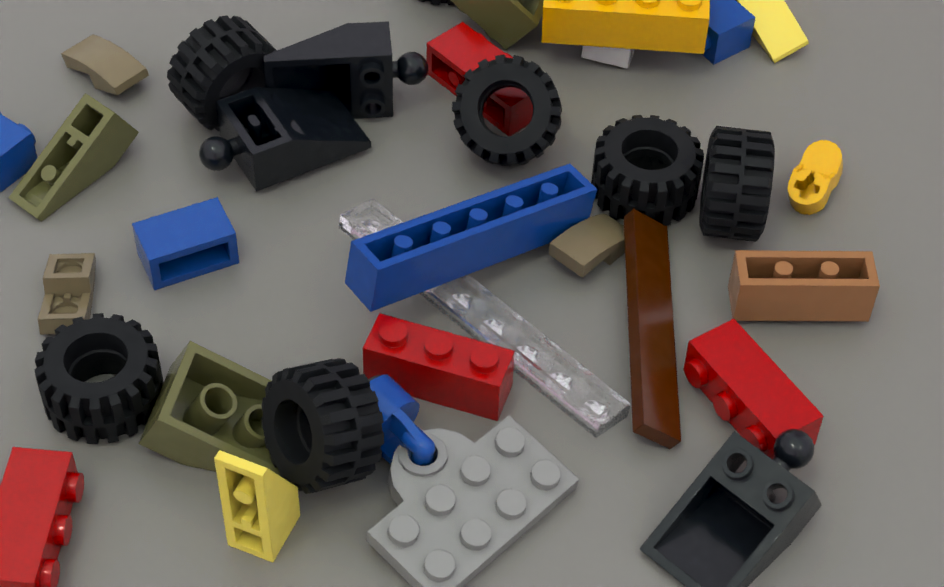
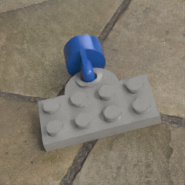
(458, 496)

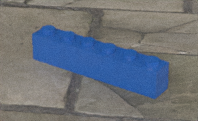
(466, 236)

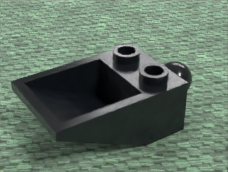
(352, 63)
(281, 134)
(727, 522)

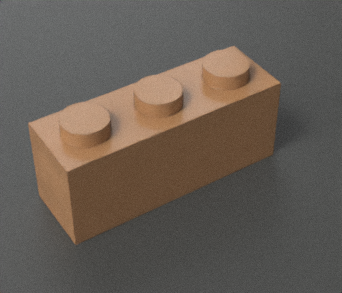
(803, 285)

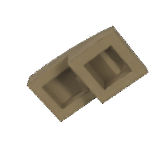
(106, 63)
(589, 244)
(67, 289)

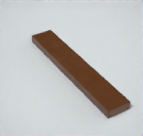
(651, 331)

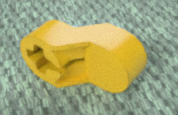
(815, 177)

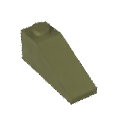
(74, 158)

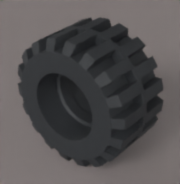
(216, 64)
(486, 80)
(647, 168)
(737, 183)
(95, 349)
(322, 425)

